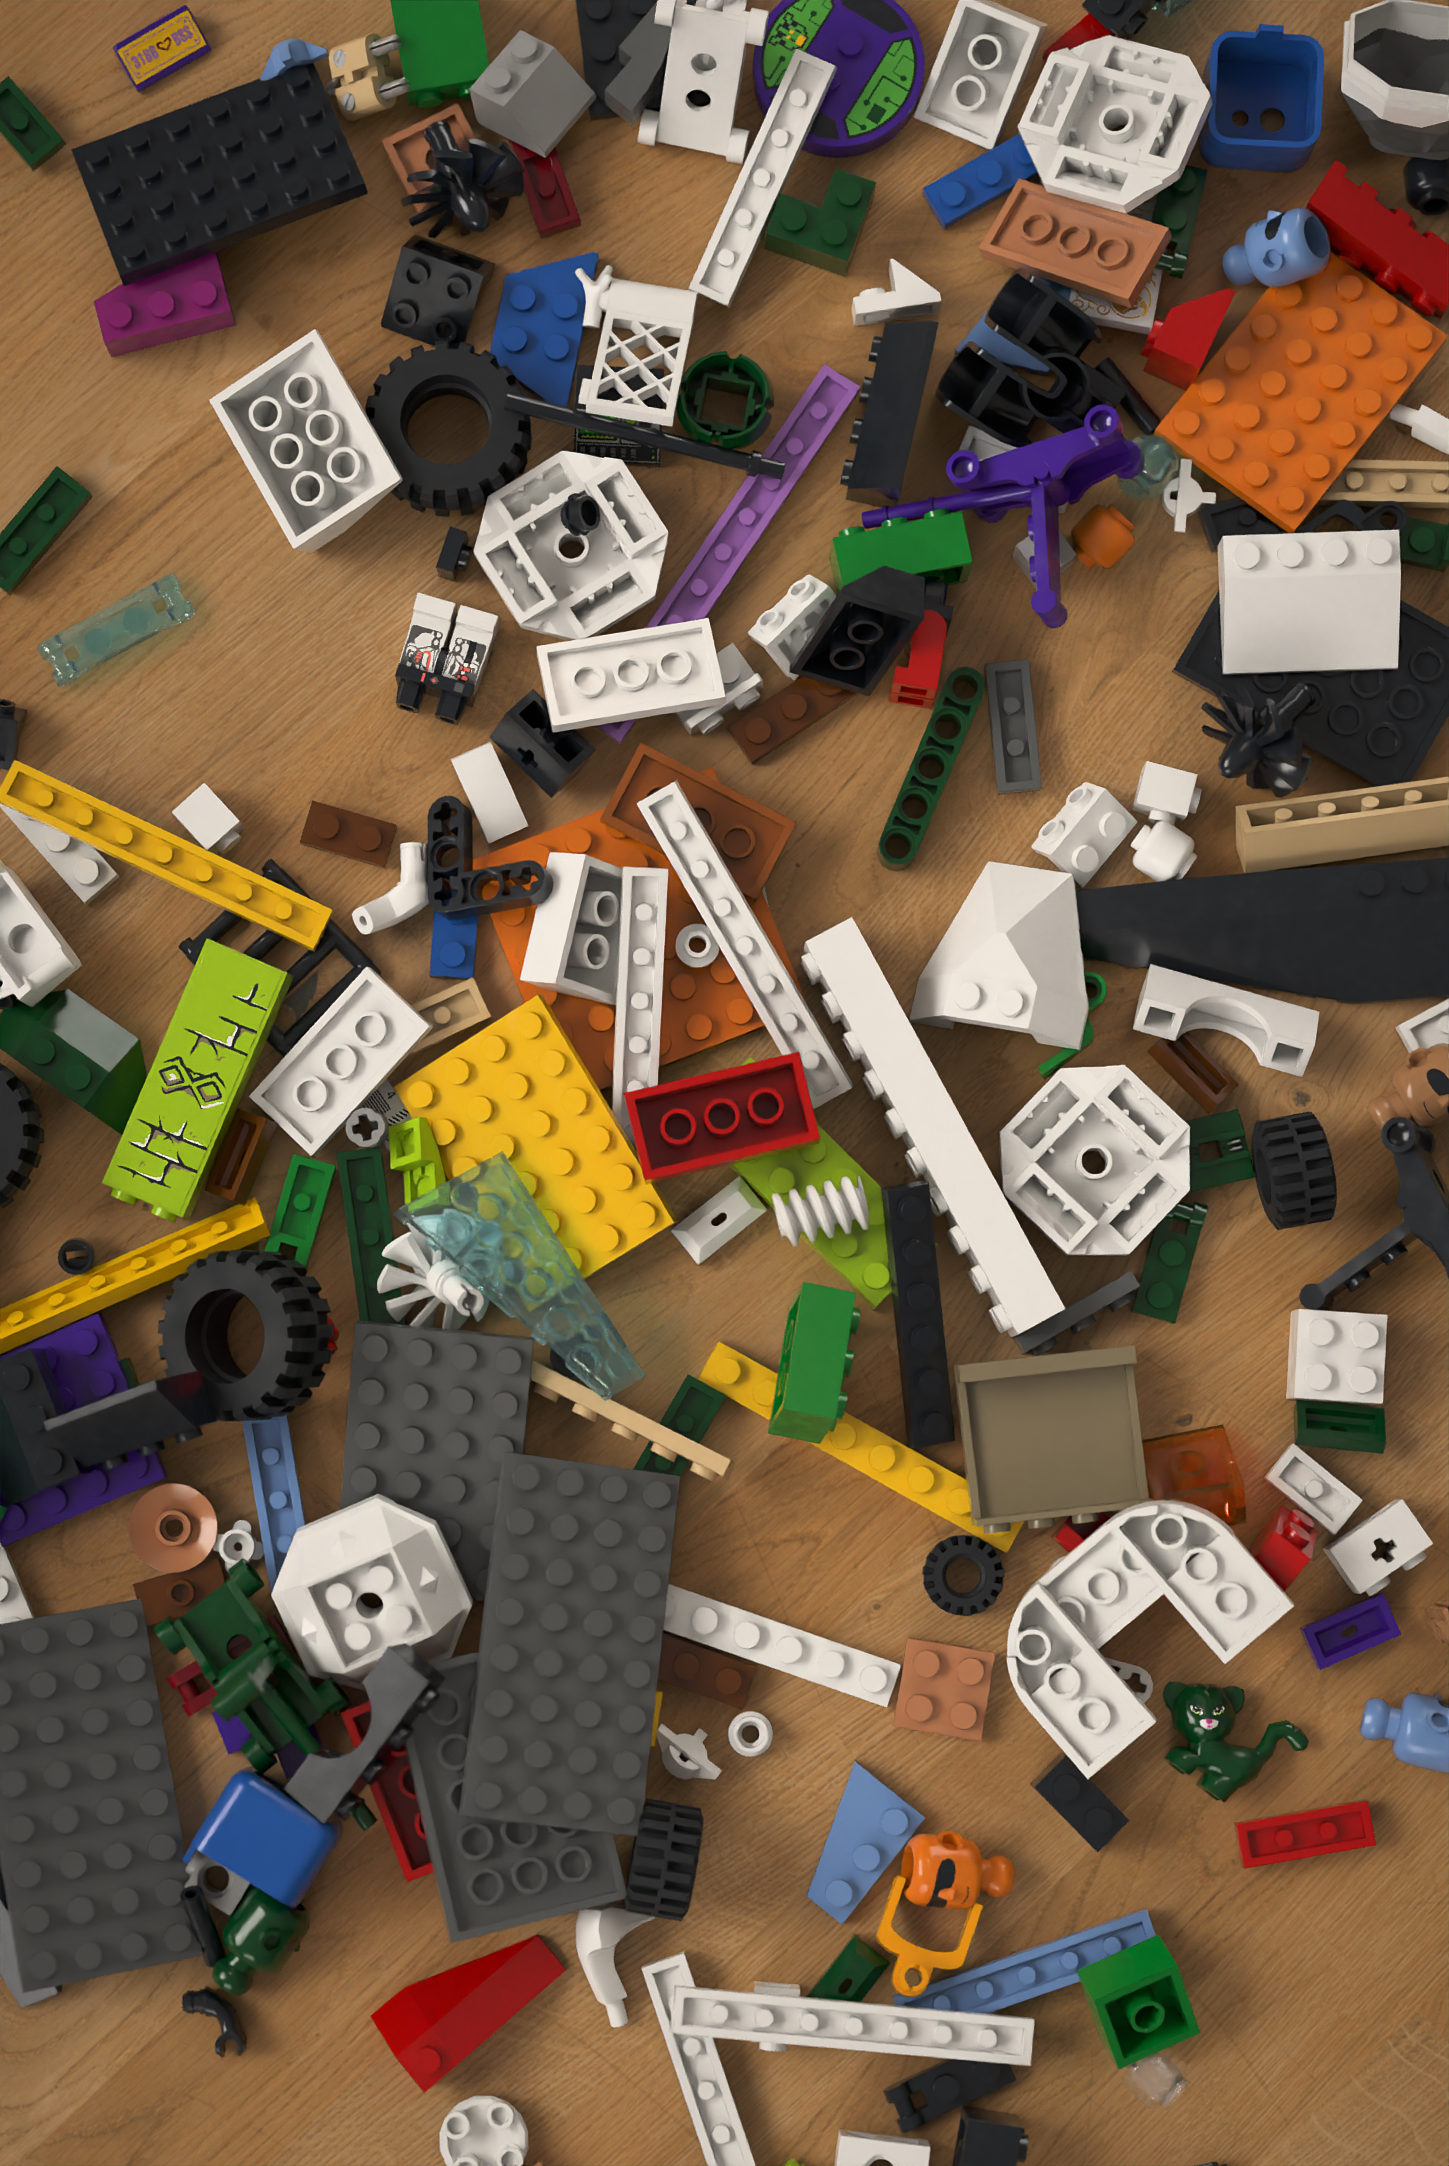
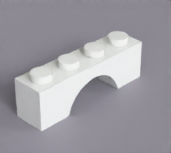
(1273, 1029)

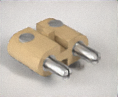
(363, 76)

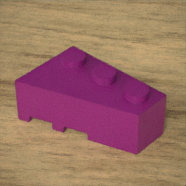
(166, 307)

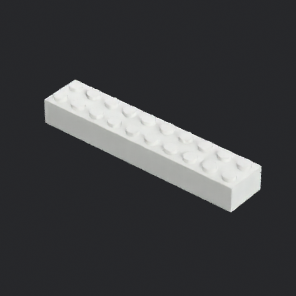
(930, 1127)

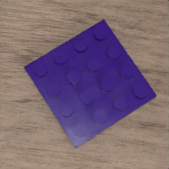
(85, 1372)

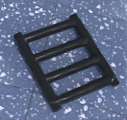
(332, 939)

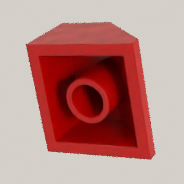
(1183, 340)

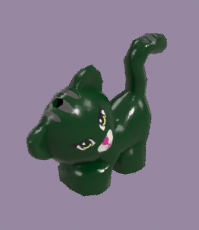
(1204, 1718)

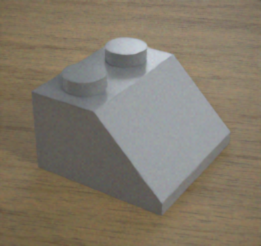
(530, 94)

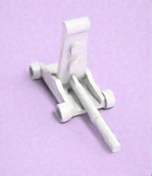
(707, 56)

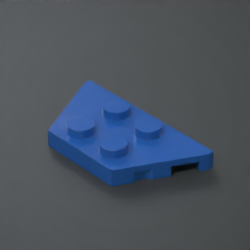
(543, 326)

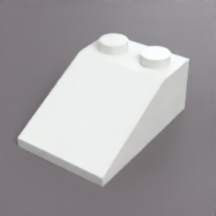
(980, 70)

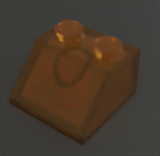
(1196, 1470)

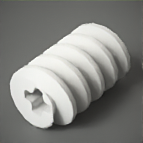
(821, 1211)

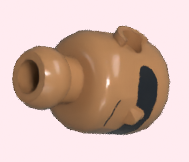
(1419, 1087)

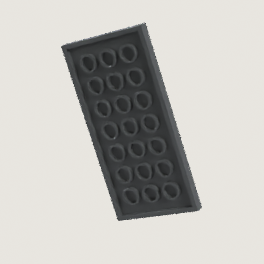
(570, 1645)
(87, 1800)

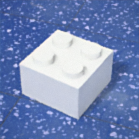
(1336, 1357)

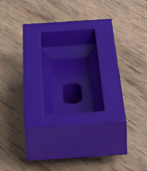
(1373, 1626)

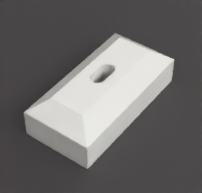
(704, 1239)

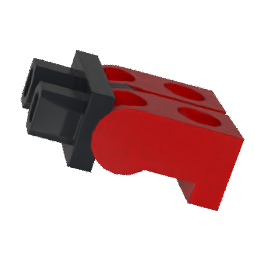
(919, 680)

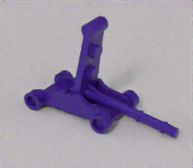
(1036, 477)

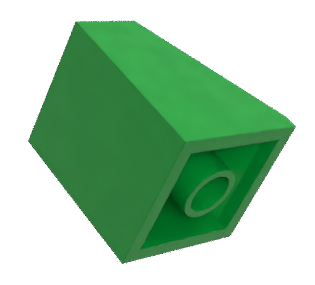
(440, 48)

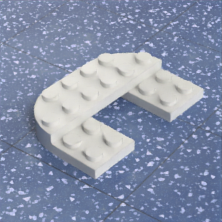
(1101, 1589)

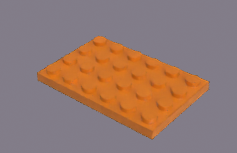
(1300, 389)

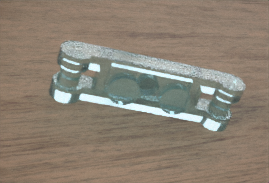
(116, 629)

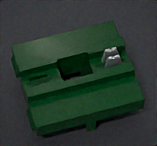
(1234, 1155)

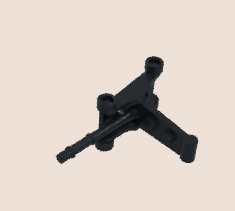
(1424, 1210)

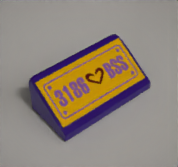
(161, 48)

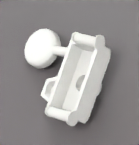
(31, 947)

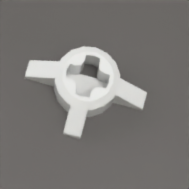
(1188, 499)
(691, 1750)

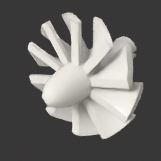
(437, 1280)

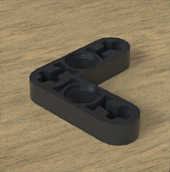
(470, 883)

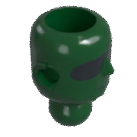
(259, 1938)

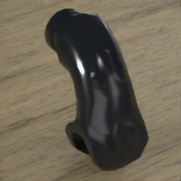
(214, 2005)

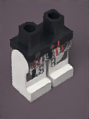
(443, 673)

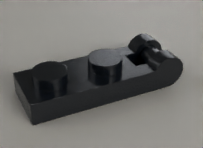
(945, 2089)

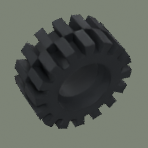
(990, 1575)

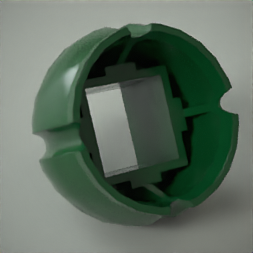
(731, 376)

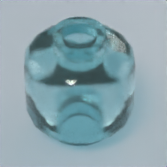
(1158, 471)

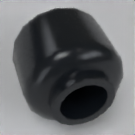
(1427, 185)

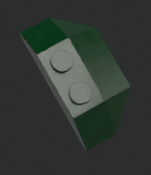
(77, 1053)

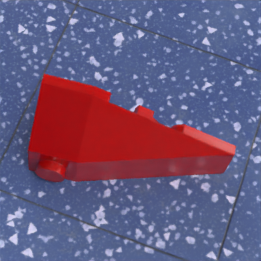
(452, 2013)

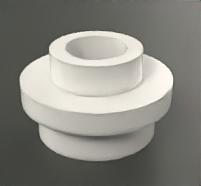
(693, 959)
(750, 1748)

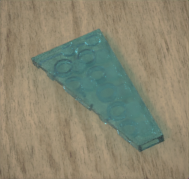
(517, 1261)

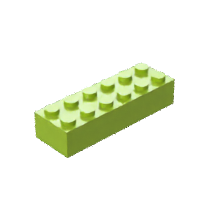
(855, 1257)

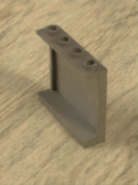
(1051, 1437)

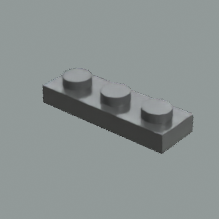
(1013, 727)
(1078, 1315)

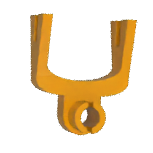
(915, 1957)

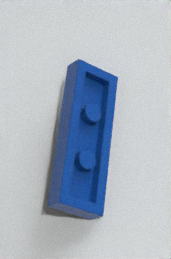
(980, 181)

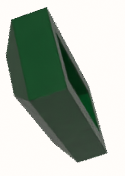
(1339, 1426)
(856, 1962)

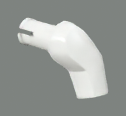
(402, 900)

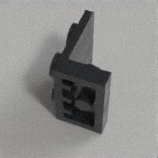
(435, 292)

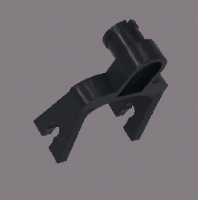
(1357, 518)

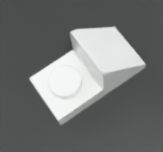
(908, 299)

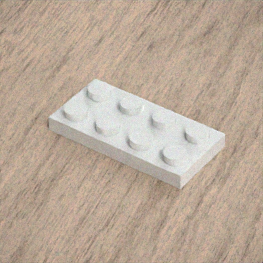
(630, 675)
(341, 1061)

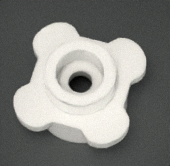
(240, 1533)

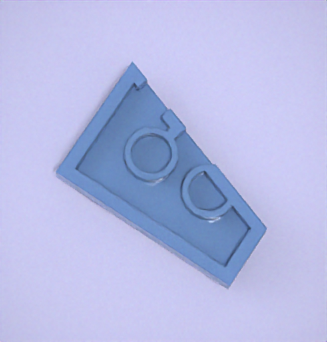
(861, 1844)

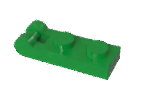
(301, 1207)

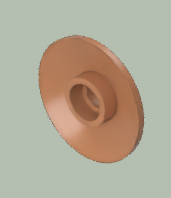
(150, 1534)

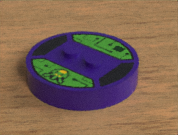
(876, 65)

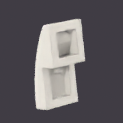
(489, 792)

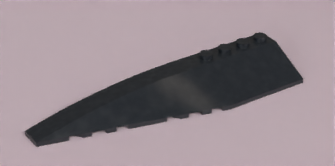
(1302, 931)

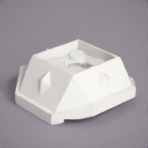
(1105, 87)
(583, 594)
(1141, 1151)
(378, 1551)

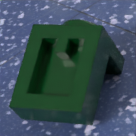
(1425, 544)

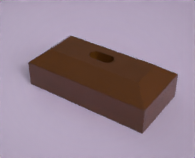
(1194, 1070)
(241, 1156)

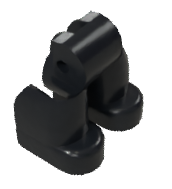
(1052, 332)

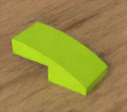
(417, 1156)

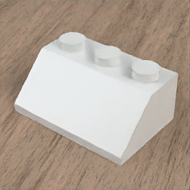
(577, 930)

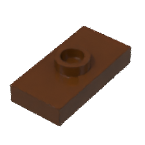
(178, 1592)

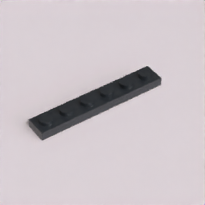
(918, 1314)

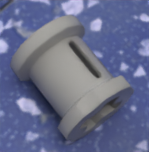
(357, 1119)

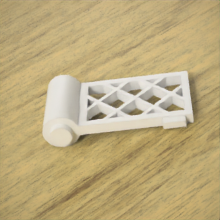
(649, 313)

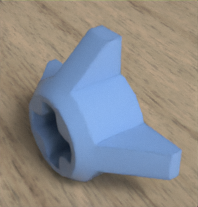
(289, 54)

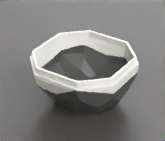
(1399, 76)

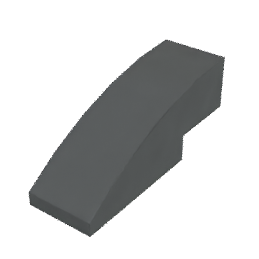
(645, 61)

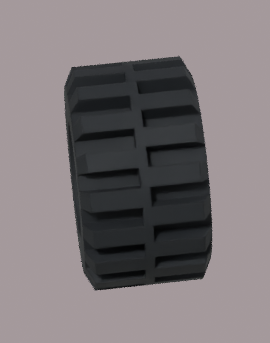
(1294, 1170)
(664, 1860)

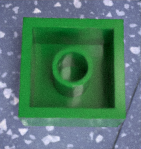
(1138, 2001)

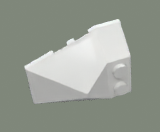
(1011, 959)

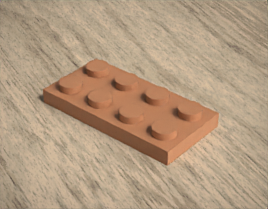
(1075, 243)

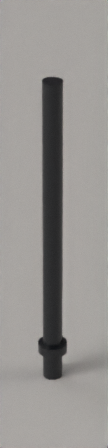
(750, 462)

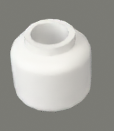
(1163, 852)

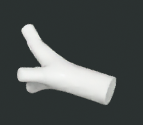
(593, 291)

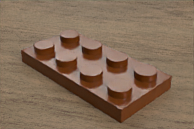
(741, 829)

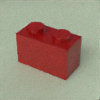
(1285, 1545)

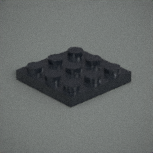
(602, 31)

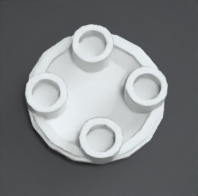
(484, 2134)

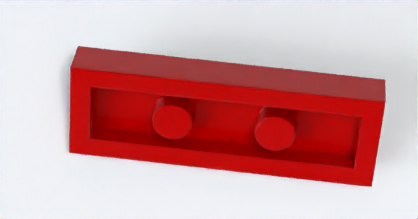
(1305, 1834)

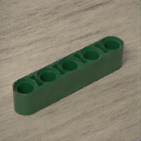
(934, 748)

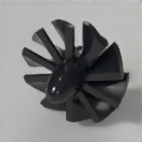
(465, 183)
(1262, 741)

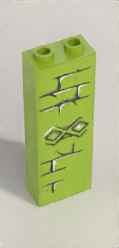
(197, 1081)

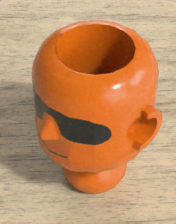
(950, 1871)

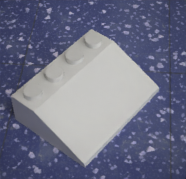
(307, 443)
(1309, 602)

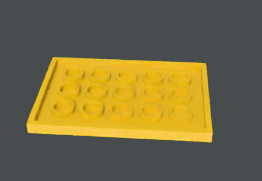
(532, 1097)

